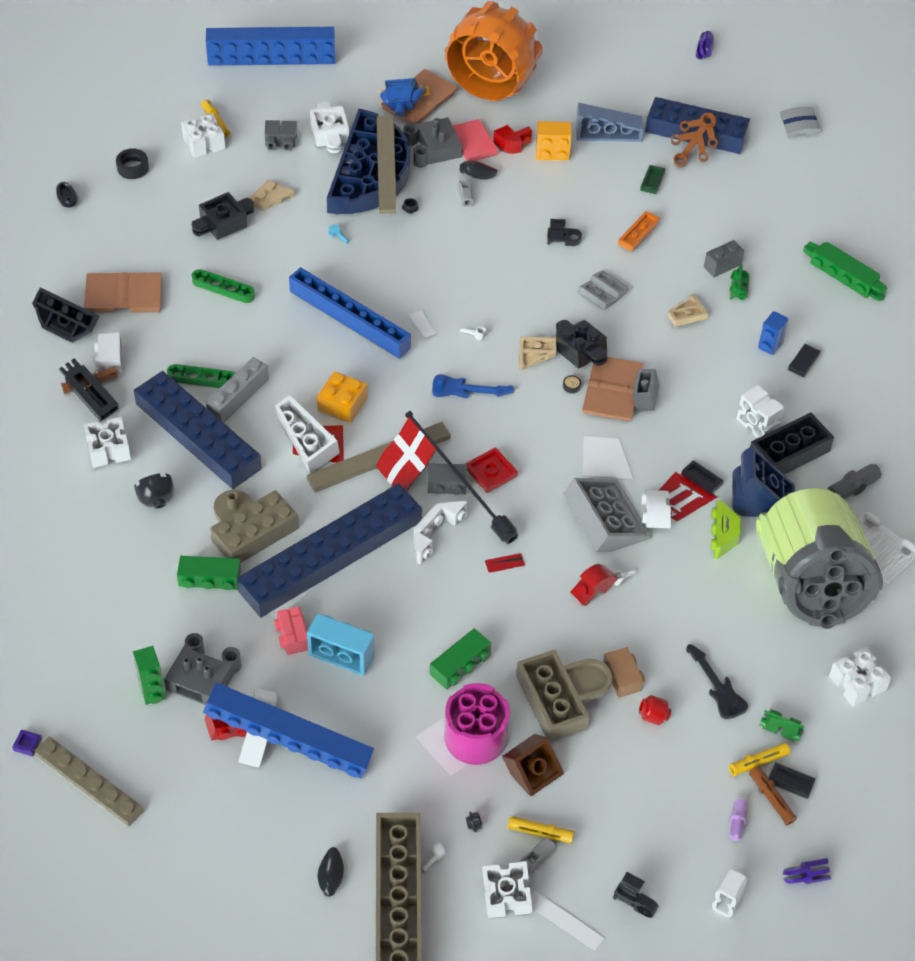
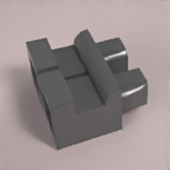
(280, 135)

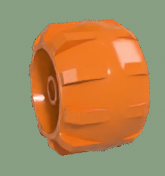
(497, 65)

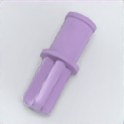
(738, 819)

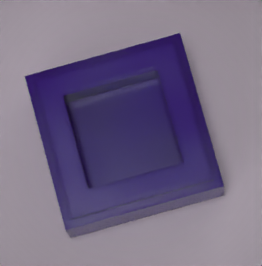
(26, 742)

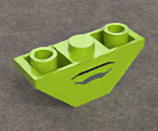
(725, 529)

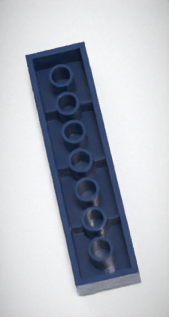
(198, 429)

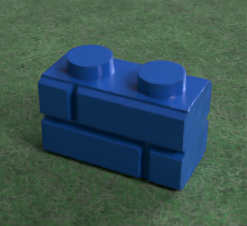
(773, 332)

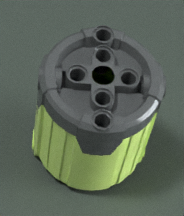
(815, 542)

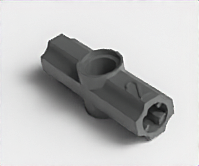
(857, 481)

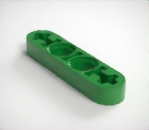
(204, 279)
(201, 379)

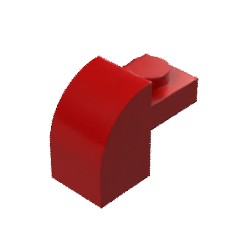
(511, 141)
(594, 580)

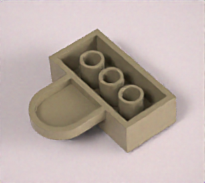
(250, 526)
(560, 690)

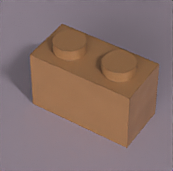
(625, 674)

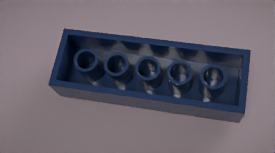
(667, 115)

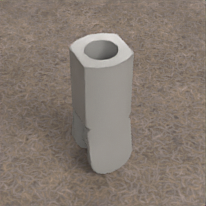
(466, 193)
(538, 853)

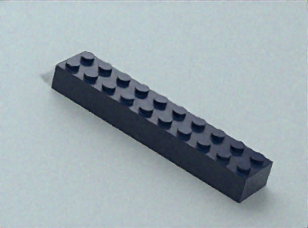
(329, 550)

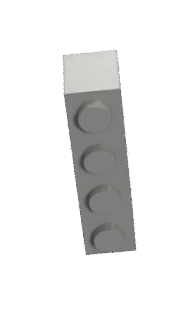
(238, 389)

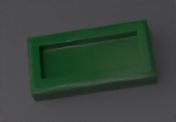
(652, 179)

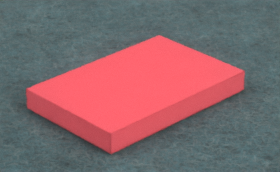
(475, 140)

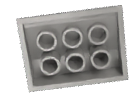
(605, 513)

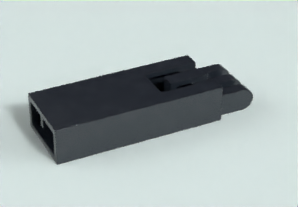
(95, 396)

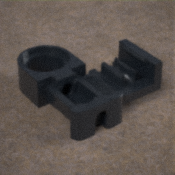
(558, 233)
(628, 893)

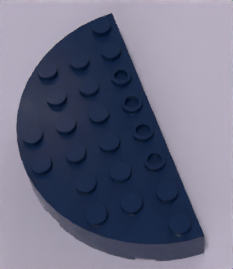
(356, 177)

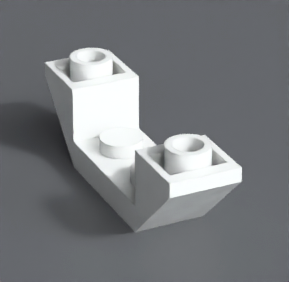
(451, 512)
(254, 746)

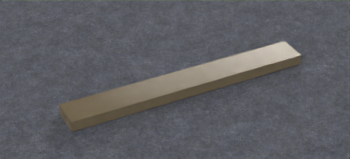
(386, 165)
(363, 462)

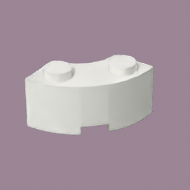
(656, 509)

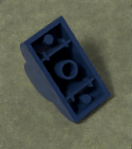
(757, 484)

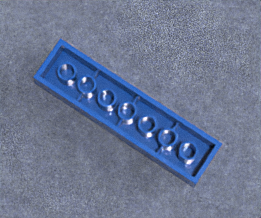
(270, 45)

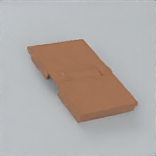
(439, 92)
(123, 290)
(612, 389)

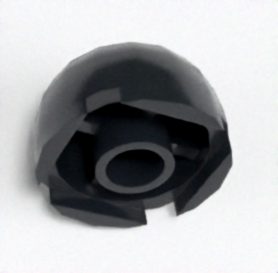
(155, 490)

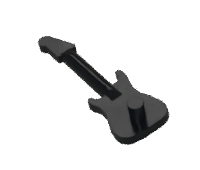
(728, 702)

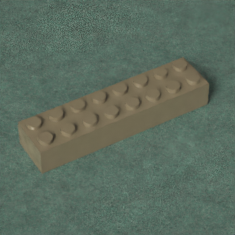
(398, 887)

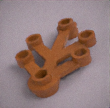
(695, 138)

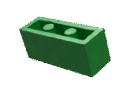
(208, 572)
(460, 659)
(149, 675)

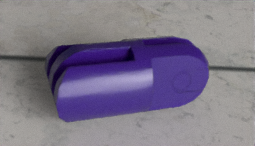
(705, 45)
(806, 873)

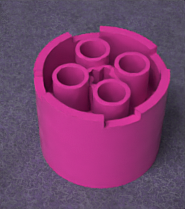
(476, 724)

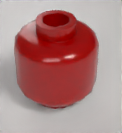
(654, 710)

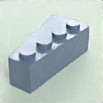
(605, 124)

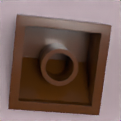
(533, 764)

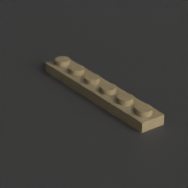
(89, 781)

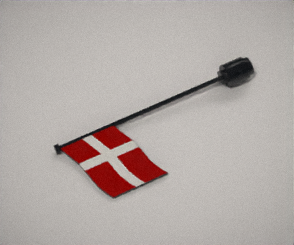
(410, 455)

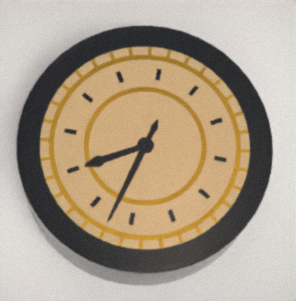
(571, 384)

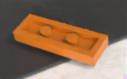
(638, 231)

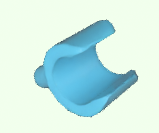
(335, 230)

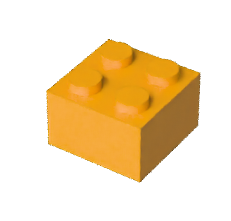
(553, 140)
(342, 397)

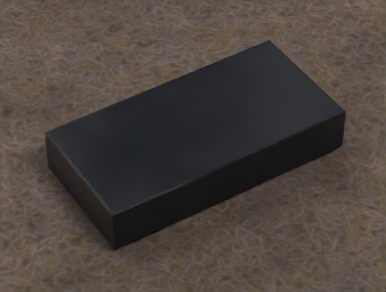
(804, 360)
(702, 477)
(791, 780)

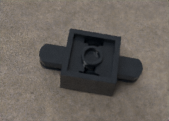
(222, 216)
(581, 343)

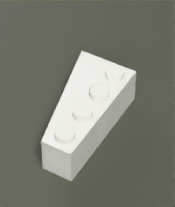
(309, 438)

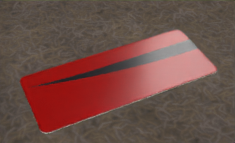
(504, 563)

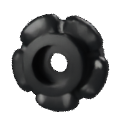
(410, 206)
(474, 821)

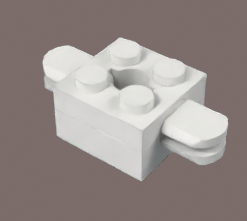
(329, 126)

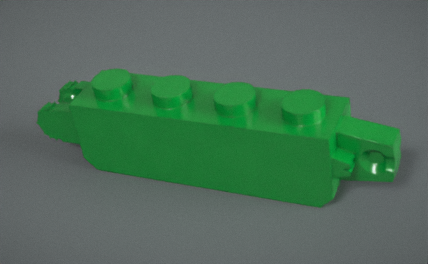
(846, 270)

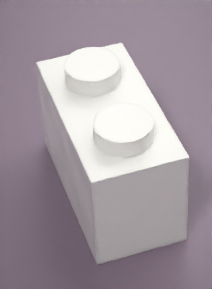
(109, 351)

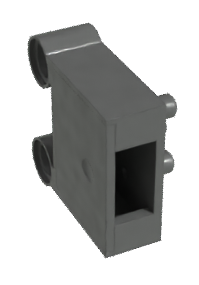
(437, 141)
(195, 673)

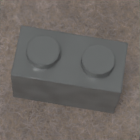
(723, 258)
(646, 390)
(444, 480)

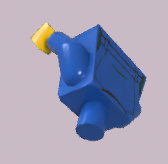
(402, 94)

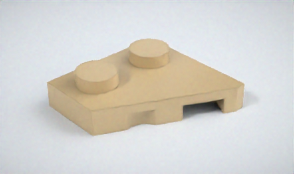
(271, 194)
(687, 312)
(535, 350)

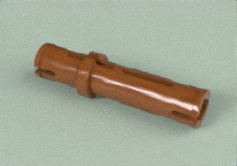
(99, 375)
(767, 788)

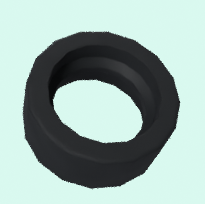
(132, 154)

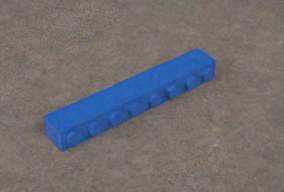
(350, 312)
(288, 730)

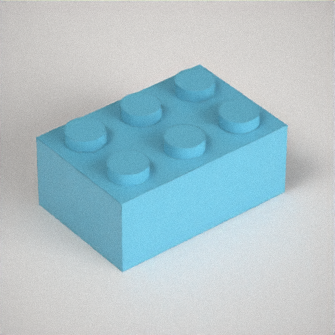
(340, 644)

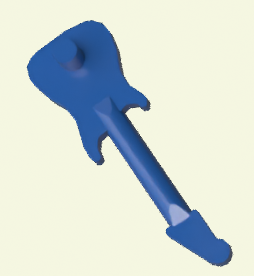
(446, 386)

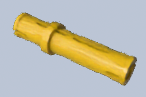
(209, 109)
(738, 767)
(540, 829)

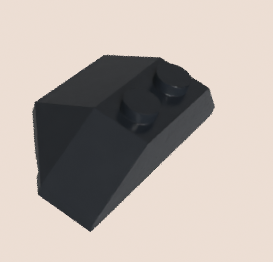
(63, 316)

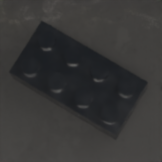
(795, 443)

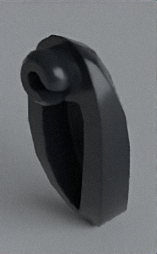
(477, 169)
(66, 195)
(330, 872)

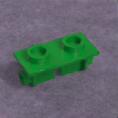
(739, 283)
(790, 726)

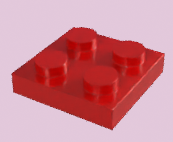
(491, 470)

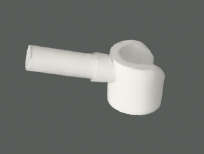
(478, 333)
(622, 575)
(439, 854)

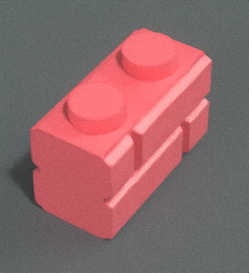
(292, 630)

